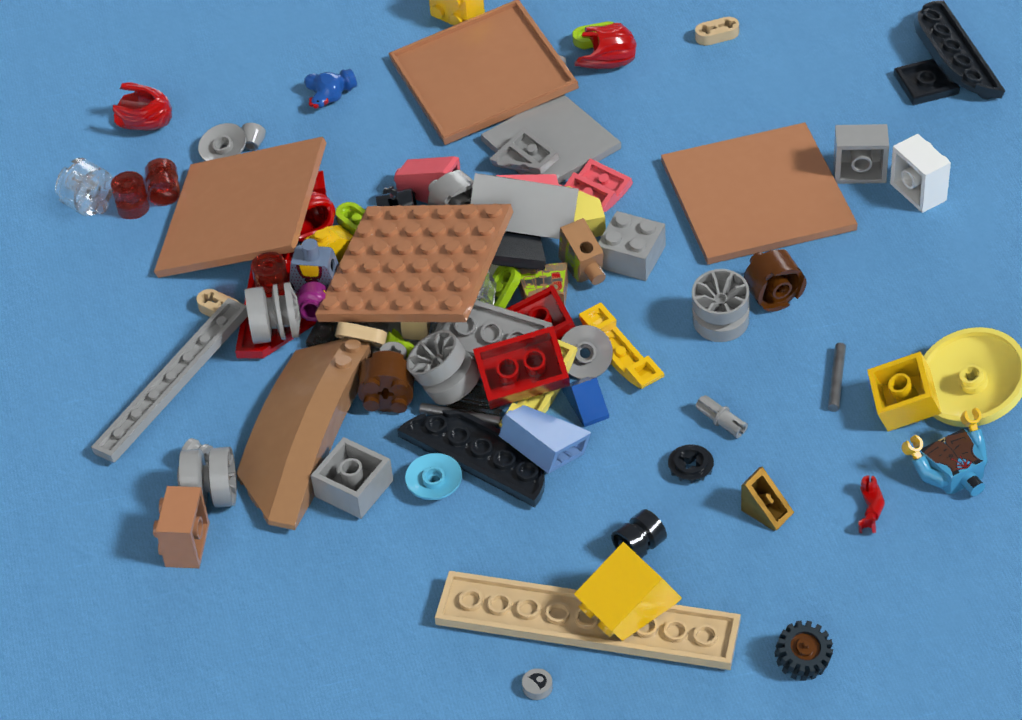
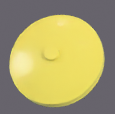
(976, 371)

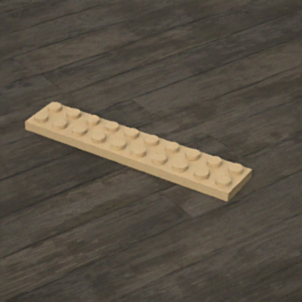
(553, 616)

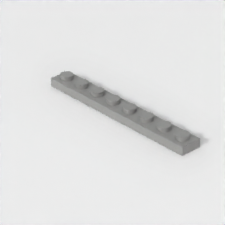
(170, 381)

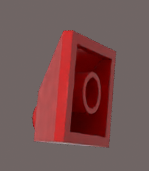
(548, 307)

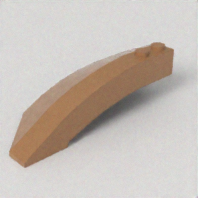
(300, 428)

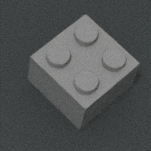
(861, 153)
(632, 245)
(352, 477)

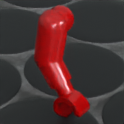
(874, 501)

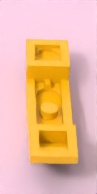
(626, 358)

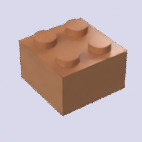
(181, 527)

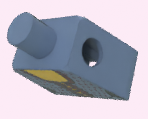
(312, 264)

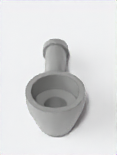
(254, 135)

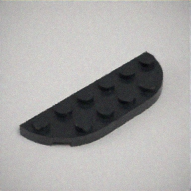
(955, 51)
(477, 451)

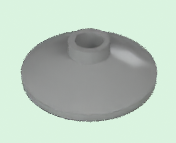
(222, 142)
(600, 351)

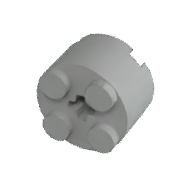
(451, 189)

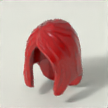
(612, 47)
(142, 109)
(318, 215)

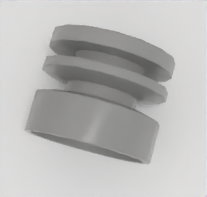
(272, 313)

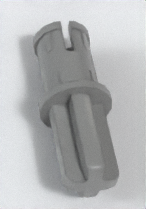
(721, 416)

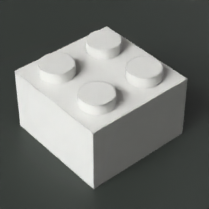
(920, 173)

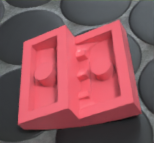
(601, 183)

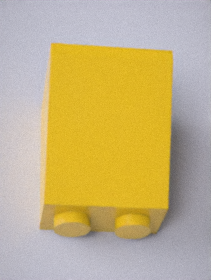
(625, 594)

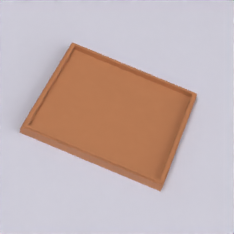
(482, 71)
(758, 193)
(241, 207)

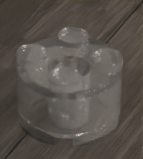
(84, 187)

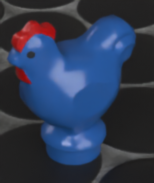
(329, 86)

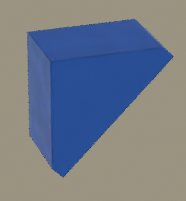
(586, 400)

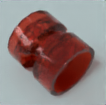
(162, 182)
(130, 195)
(268, 270)

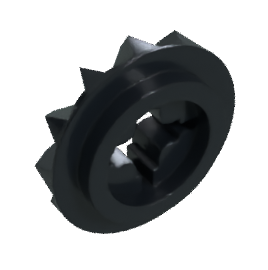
(686, 455)

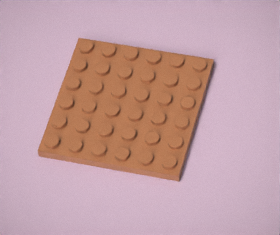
(415, 263)

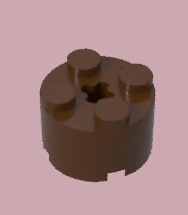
(774, 279)
(385, 382)

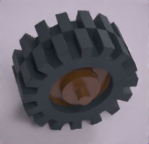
(803, 650)

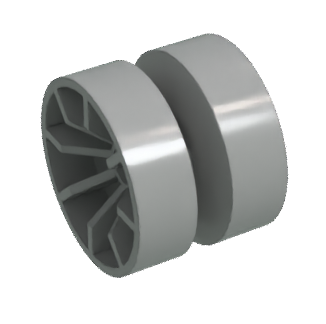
(720, 305)
(443, 367)
(215, 477)

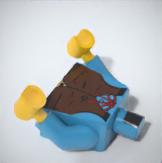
(954, 460)

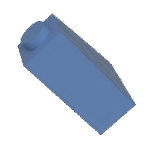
(543, 438)

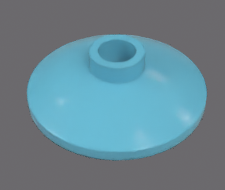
(431, 468)

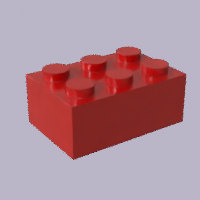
(521, 367)

